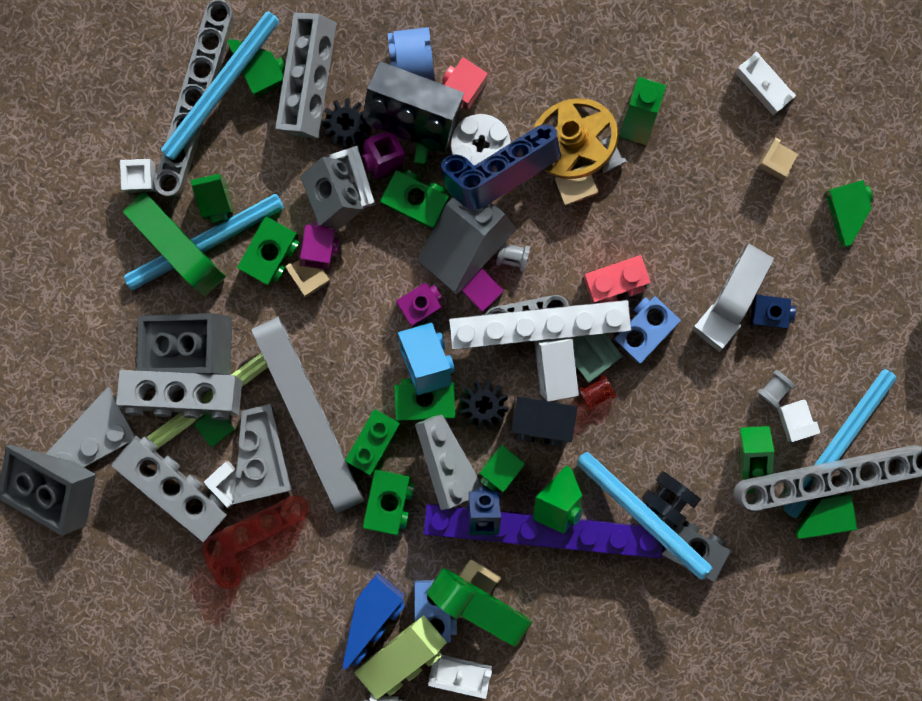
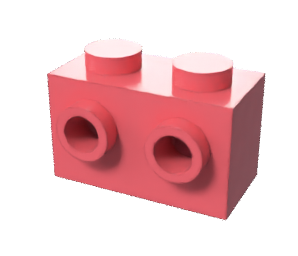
(466, 78)
(617, 279)

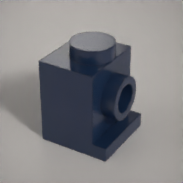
(761, 312)
(484, 506)

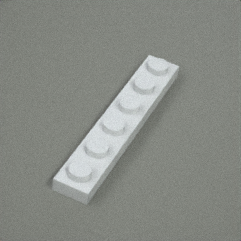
(540, 324)

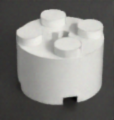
(475, 128)

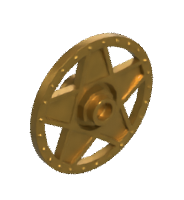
(579, 137)

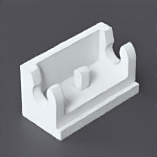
(764, 83)
(357, 174)
(556, 368)
(460, 676)

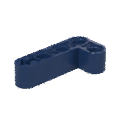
(502, 171)

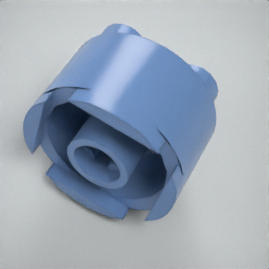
(412, 51)

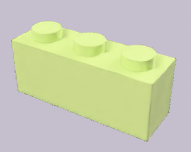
(401, 658)

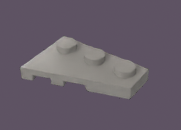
(95, 433)
(261, 461)
(446, 462)

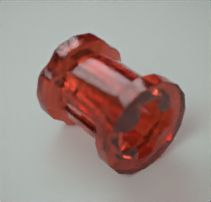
(597, 392)

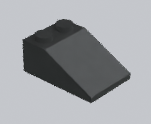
(464, 242)
(185, 343)
(47, 488)

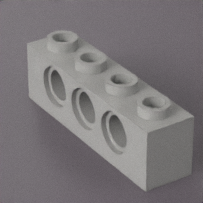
(306, 75)
(135, 384)
(199, 523)

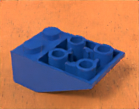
(372, 608)

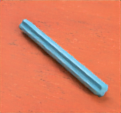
(220, 85)
(208, 239)
(848, 431)
(644, 516)

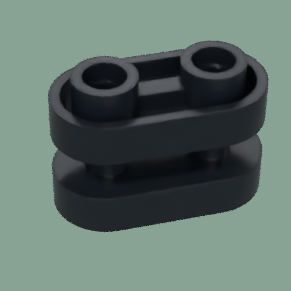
(670, 513)

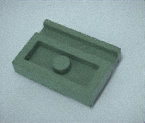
(594, 354)

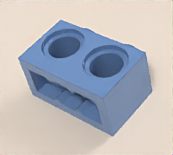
(650, 334)
(431, 611)

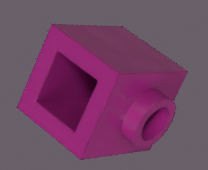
(382, 155)
(318, 246)
(420, 303)

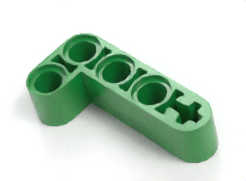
(174, 244)
(466, 600)

